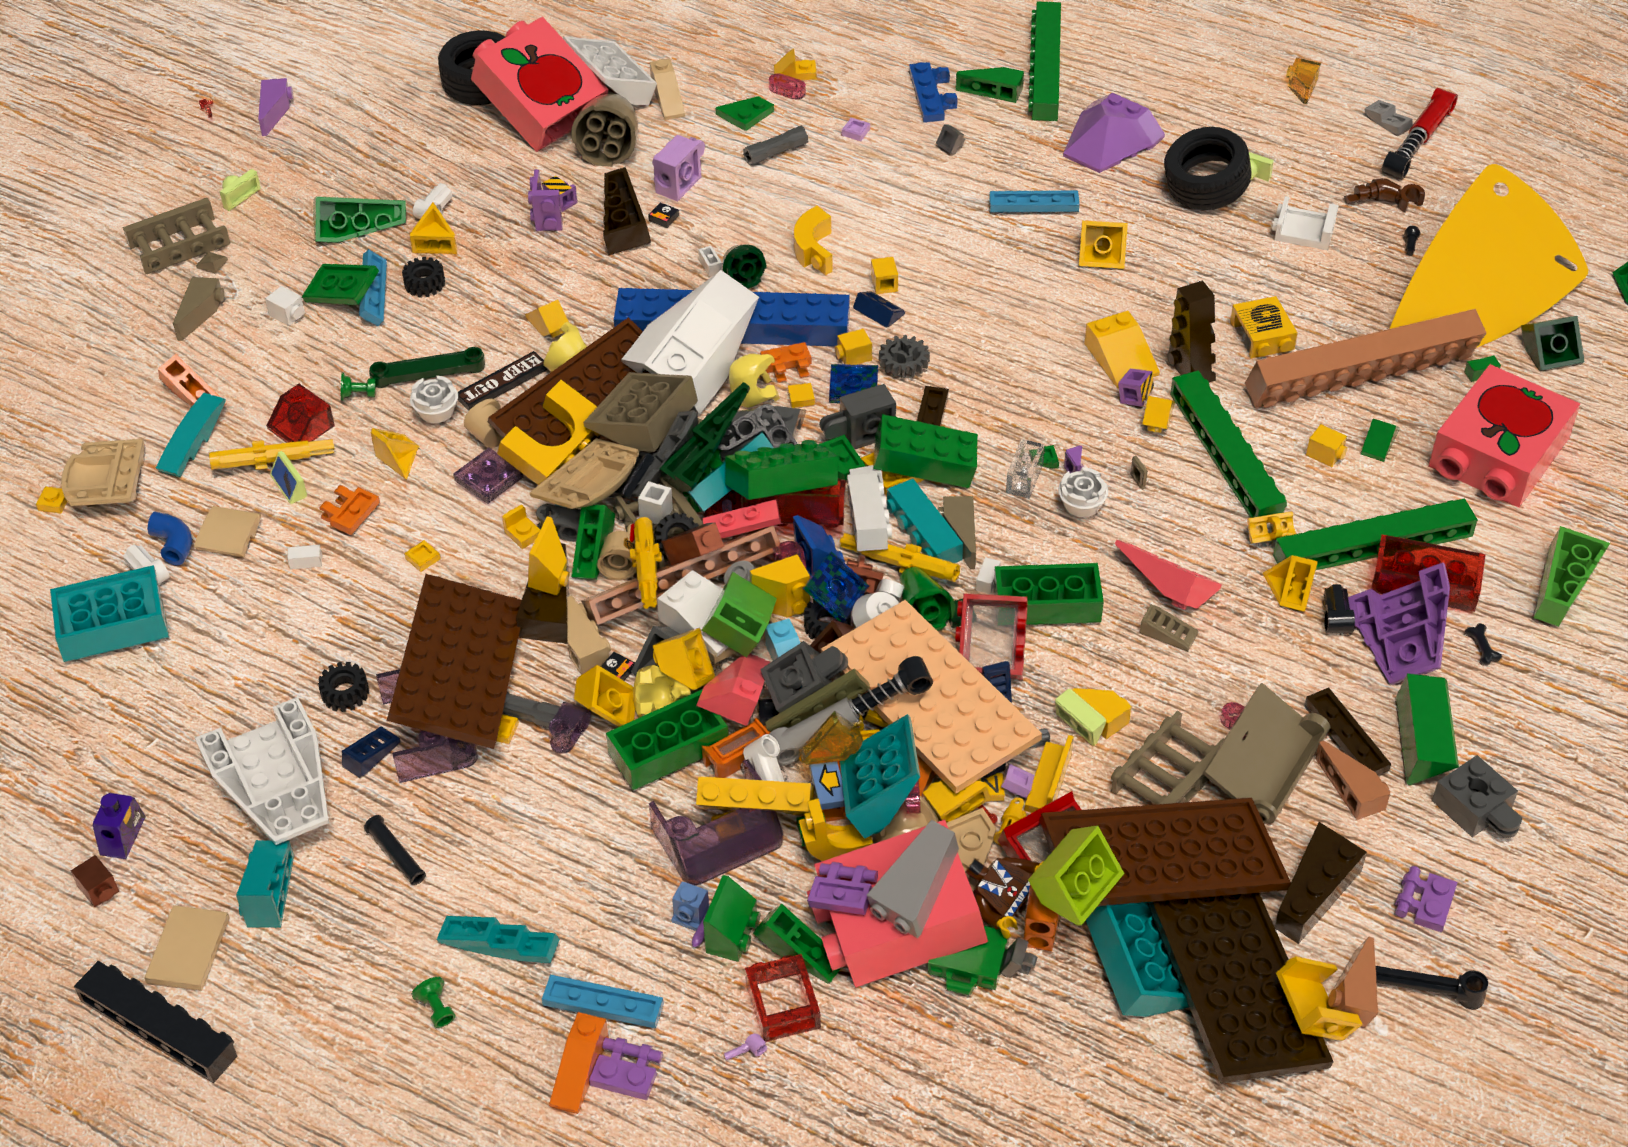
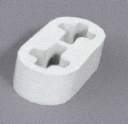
(890, 587)

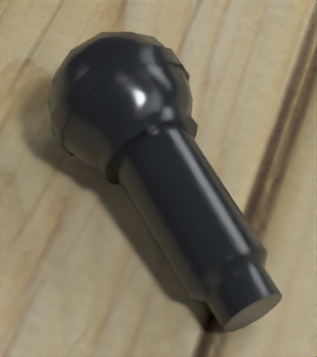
(1412, 234)

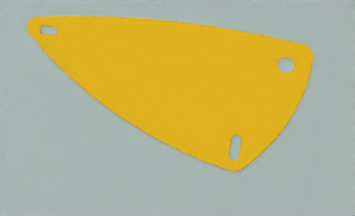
(1494, 259)

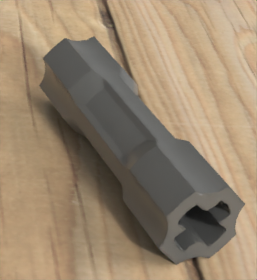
(762, 150)
(538, 712)

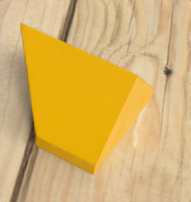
(433, 234)
(394, 450)
(1292, 581)

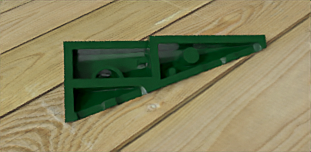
(690, 461)

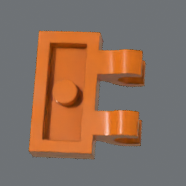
(789, 357)
(354, 509)

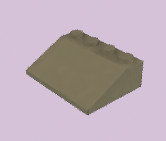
(643, 409)

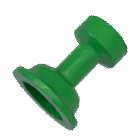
(348, 386)
(430, 992)

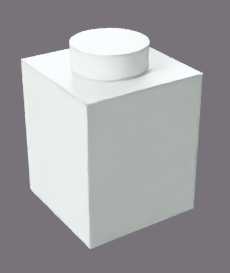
(285, 305)
(655, 502)

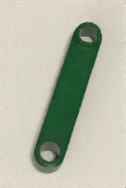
(470, 360)

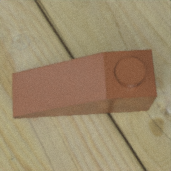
(1354, 782)
(1357, 985)

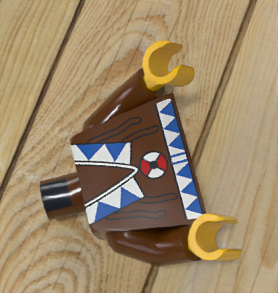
(1001, 890)

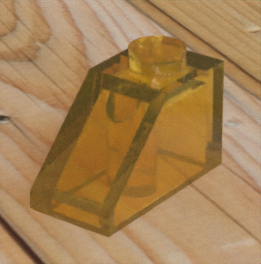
(1303, 78)
(832, 741)

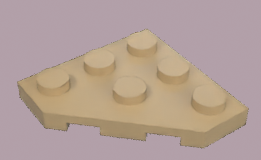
(974, 838)

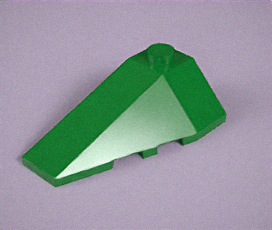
(348, 218)

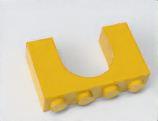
(542, 461)
(754, 794)

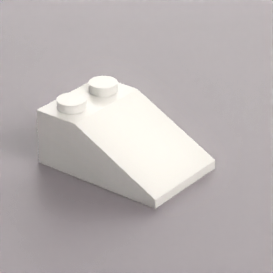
(689, 606)

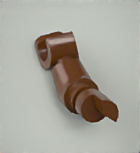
(1387, 190)

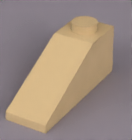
(667, 89)

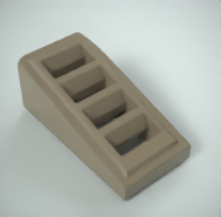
(1156, 631)

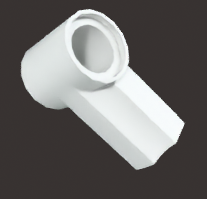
(439, 195)
(138, 557)
(763, 755)

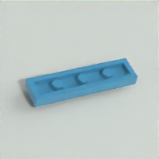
(1034, 201)
(373, 302)
(603, 1001)

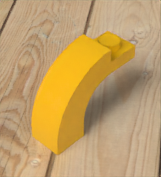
(808, 230)
(828, 840)

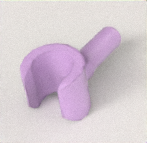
(753, 1042)

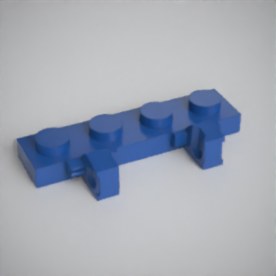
(929, 100)

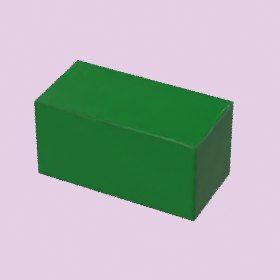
(1475, 368)

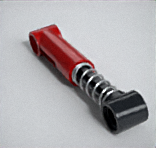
(1440, 105)

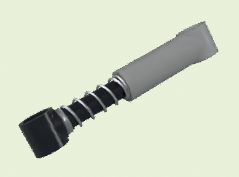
(911, 678)

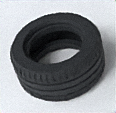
(455, 64)
(1204, 146)

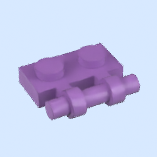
(842, 895)
(1435, 901)
(624, 1076)

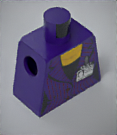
(117, 825)

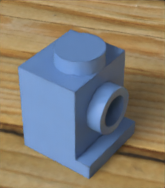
(689, 905)

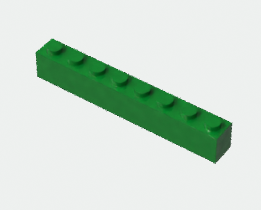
(1045, 61)
(1227, 446)
(1361, 538)

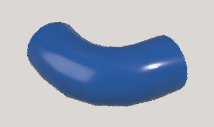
(175, 532)

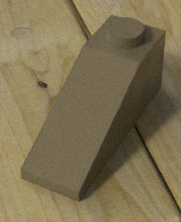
(198, 304)
(959, 514)

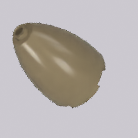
(610, 116)

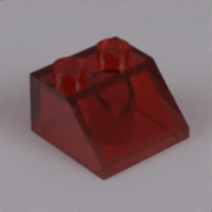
(300, 416)

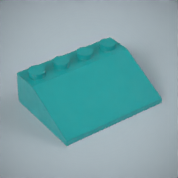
(108, 613)
(880, 777)
(1135, 959)

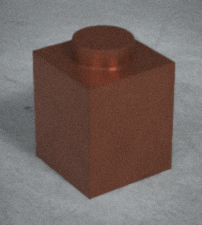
(95, 881)

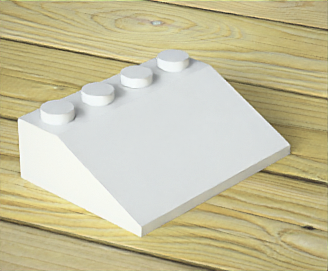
(615, 68)

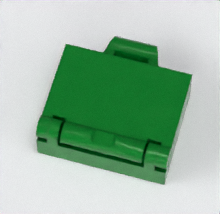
(973, 966)

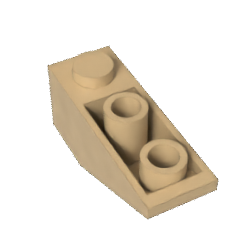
(584, 641)

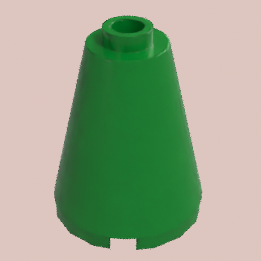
(927, 597)

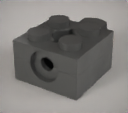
(859, 416)
(800, 668)
(1474, 810)

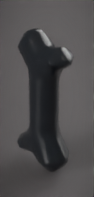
(1478, 634)

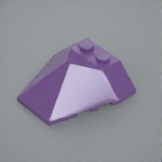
(1112, 131)
(1405, 624)

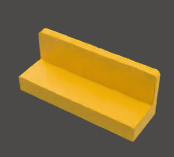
(1049, 775)

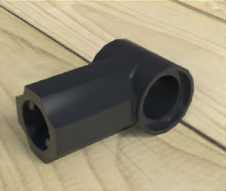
(1338, 613)

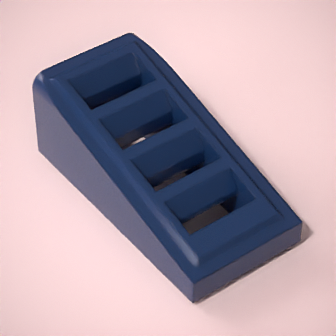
(1001, 683)
(361, 764)

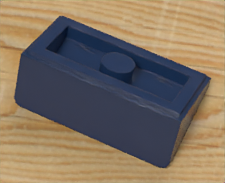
(878, 308)

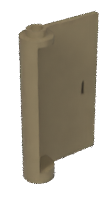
(1270, 756)

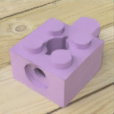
(678, 167)

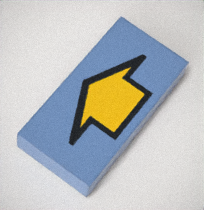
(827, 784)

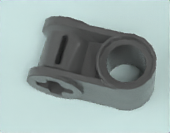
(564, 519)

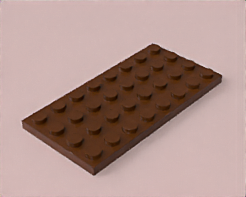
(590, 372)
(457, 662)
(1180, 849)

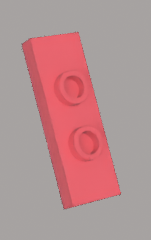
(746, 519)

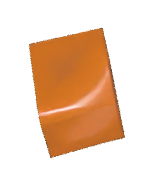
(1040, 924)

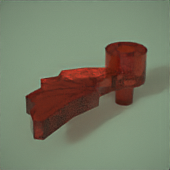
(204, 104)

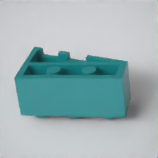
(265, 884)

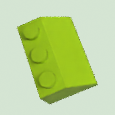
(1077, 874)

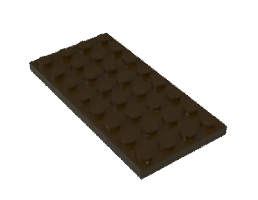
(1228, 970)

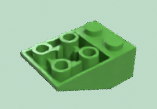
(740, 615)

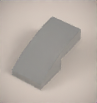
(1385, 116)

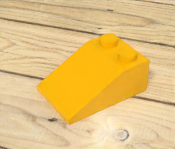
(1119, 345)

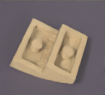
(227, 531)

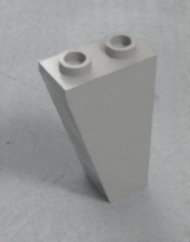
(915, 880)

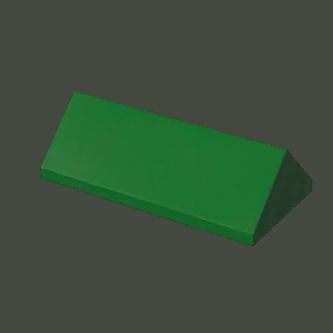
(1426, 727)

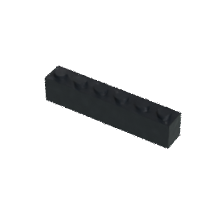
(156, 1021)

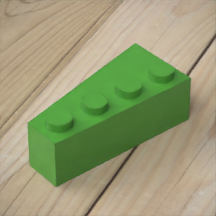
(1567, 569)

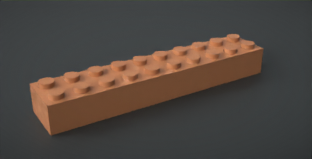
(1364, 358)

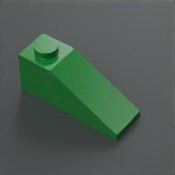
(994, 83)
(593, 528)
(790, 936)

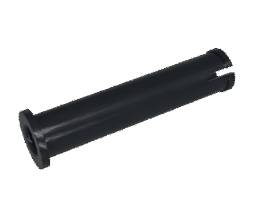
(395, 850)

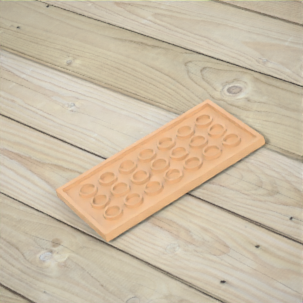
(962, 720)

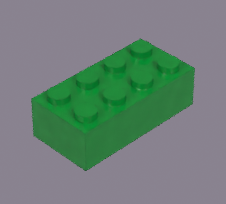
(925, 451)
(781, 469)
(1054, 591)
(664, 740)

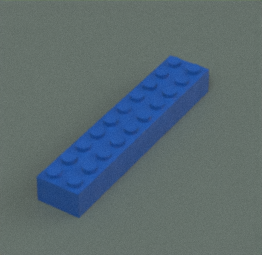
(775, 320)

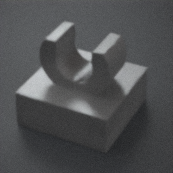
(950, 139)
(1018, 959)

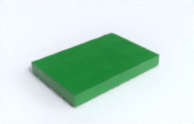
(340, 284)

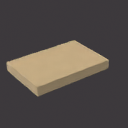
(187, 948)

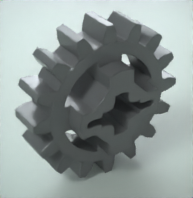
(904, 356)

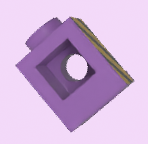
(567, 193)
(1135, 386)

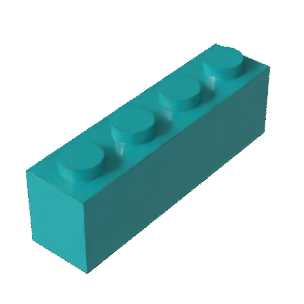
(923, 522)

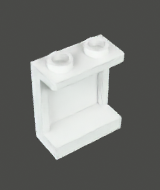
(1304, 226)

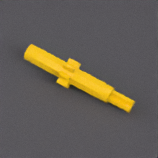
(262, 454)
(645, 558)
(906, 558)

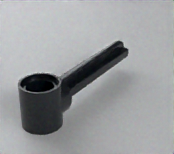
(1439, 984)

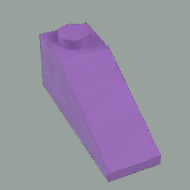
(274, 103)

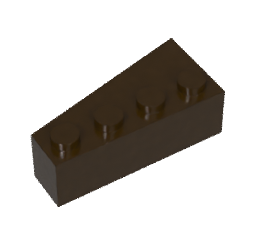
(623, 216)
(1193, 331)
(543, 614)
(1320, 880)

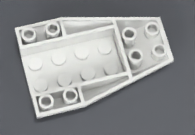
(697, 336)
(272, 772)

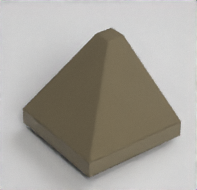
(212, 262)
(1139, 472)

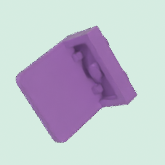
(546, 206)

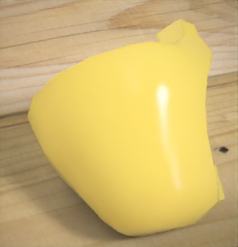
(564, 348)
(747, 370)
(655, 690)

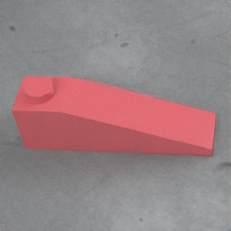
(1170, 579)
(735, 689)

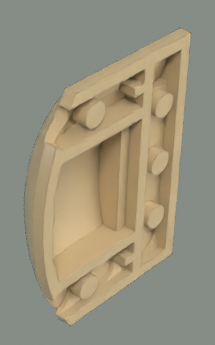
(103, 472)
(589, 475)

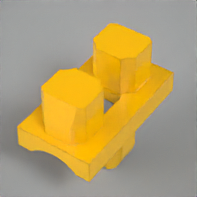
(1280, 524)

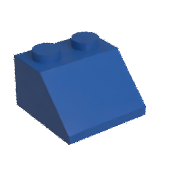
(814, 542)

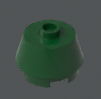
(744, 264)

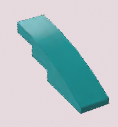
(190, 433)
(713, 485)
(498, 940)

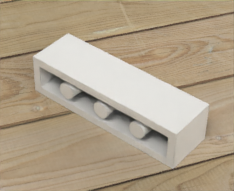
(869, 512)

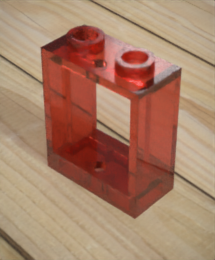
(789, 1021)

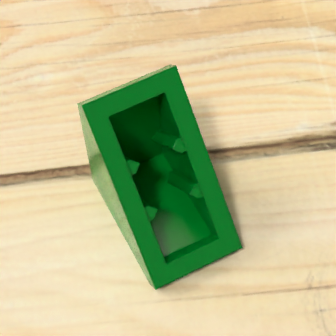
(1379, 439)

